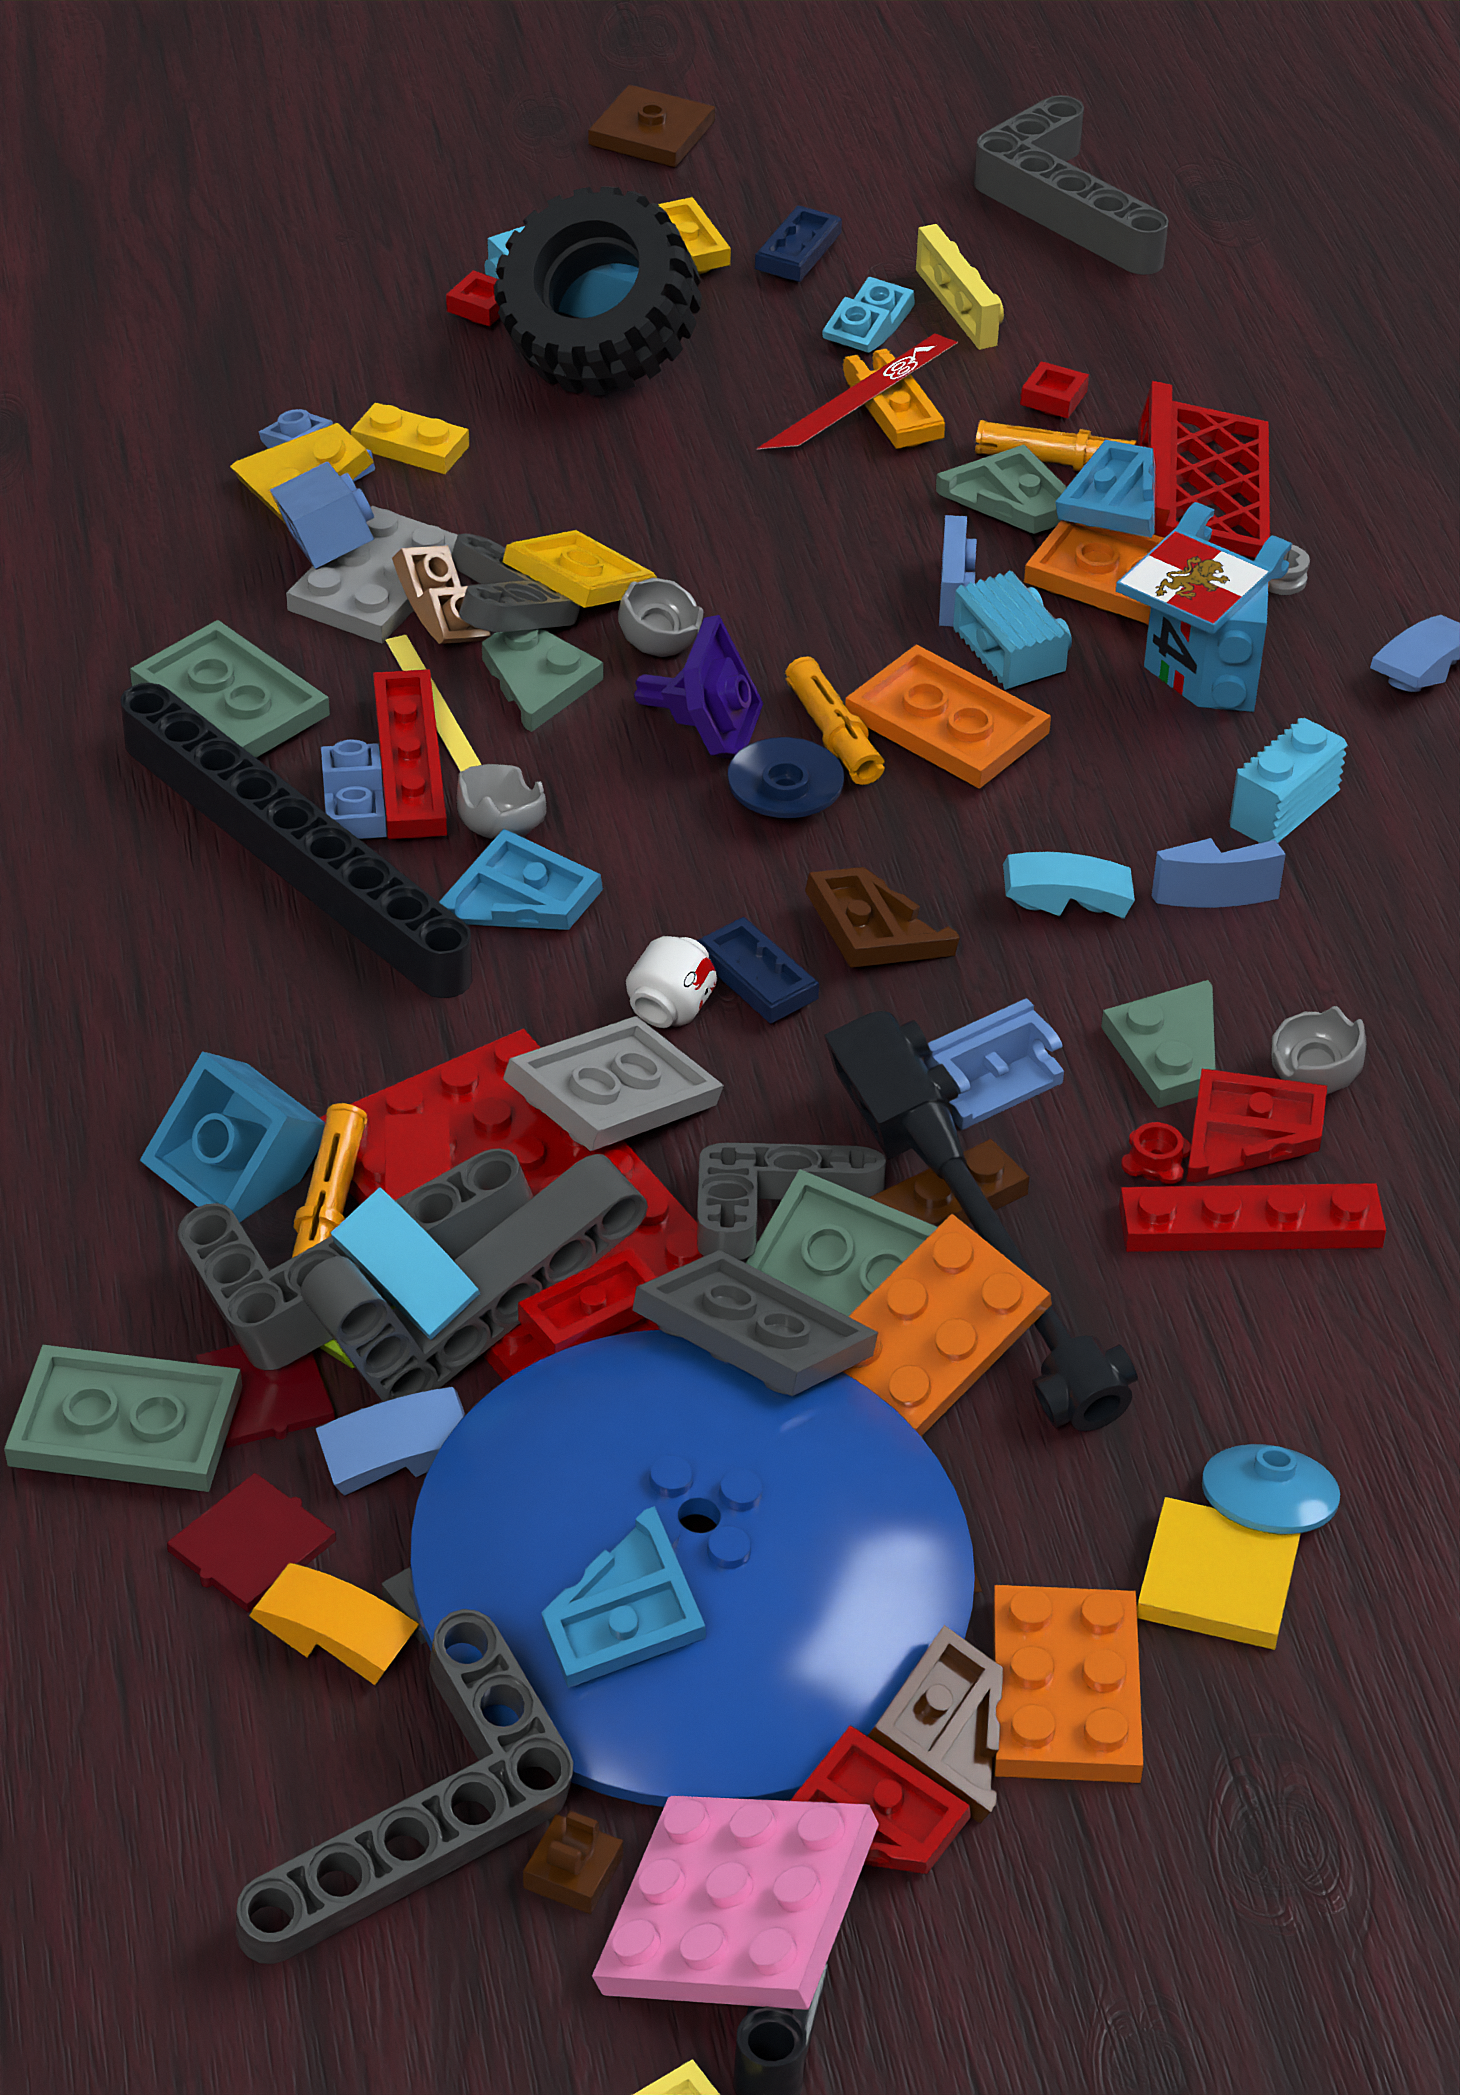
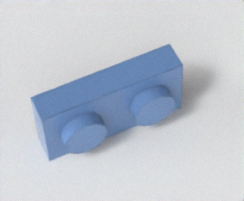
(957, 557)

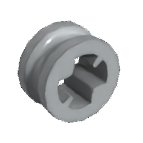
(1296, 577)

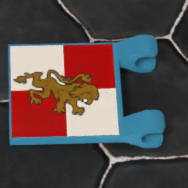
(1198, 578)

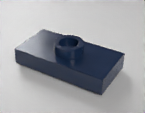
(798, 243)
(759, 970)

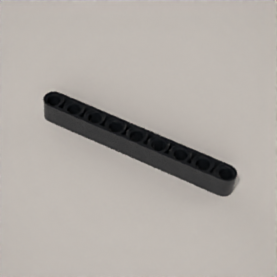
(298, 841)

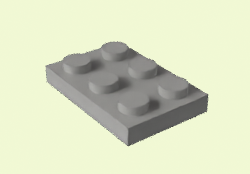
(362, 586)
(612, 1083)

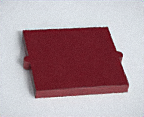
(273, 1399)
(250, 1540)

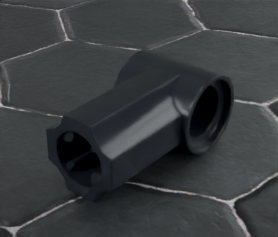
(775, 2035)

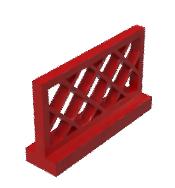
(1161, 430)

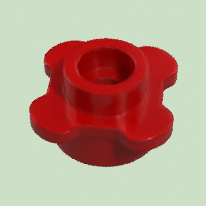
(1156, 1153)

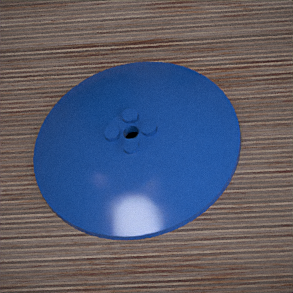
(813, 1589)

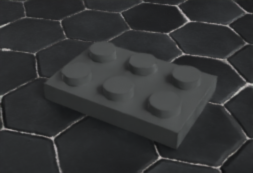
(755, 1322)

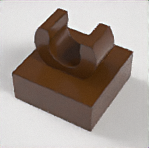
(573, 1862)

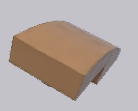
(435, 593)

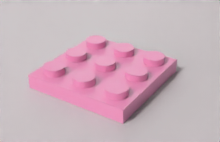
(737, 1901)

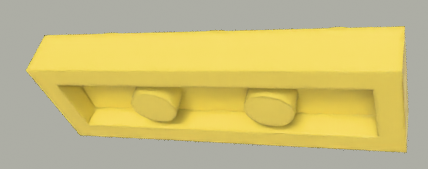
(958, 286)

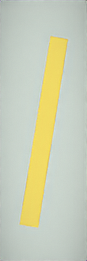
(445, 722)

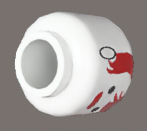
(671, 981)

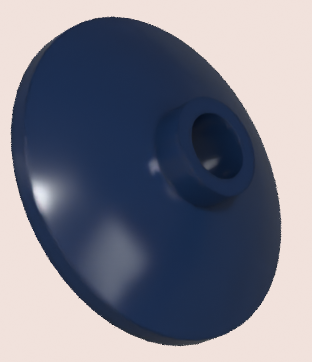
(785, 777)

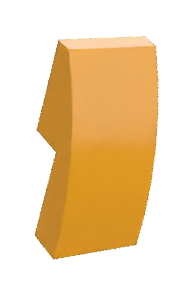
(349, 1623)

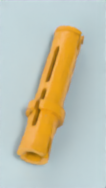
(1045, 444)
(842, 732)
(330, 1176)

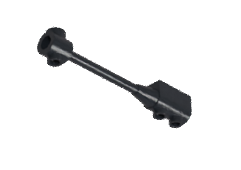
(912, 1110)

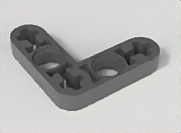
(505, 596)
(740, 1173)

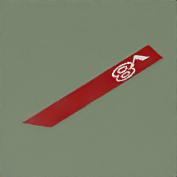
(861, 392)

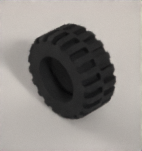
(567, 243)

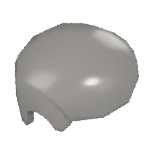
(659, 617)
(498, 799)
(1319, 1049)

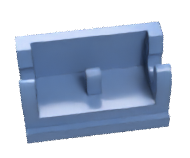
(997, 1062)

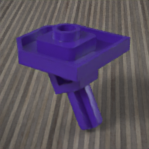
(709, 692)

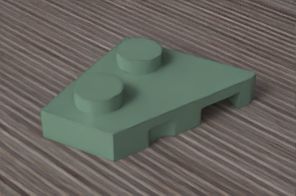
(1006, 487)
(539, 672)
(1166, 1040)

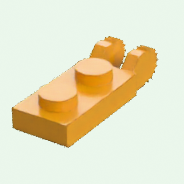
(901, 409)

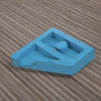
(1113, 490)
(522, 887)
(624, 1607)

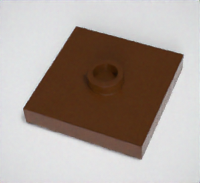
(651, 126)

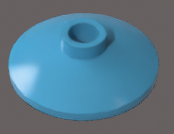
(1270, 1489)

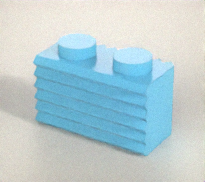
(1011, 630)
(1287, 781)

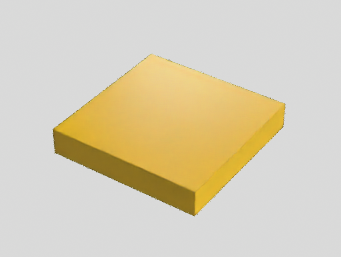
(576, 567)
(1217, 1575)

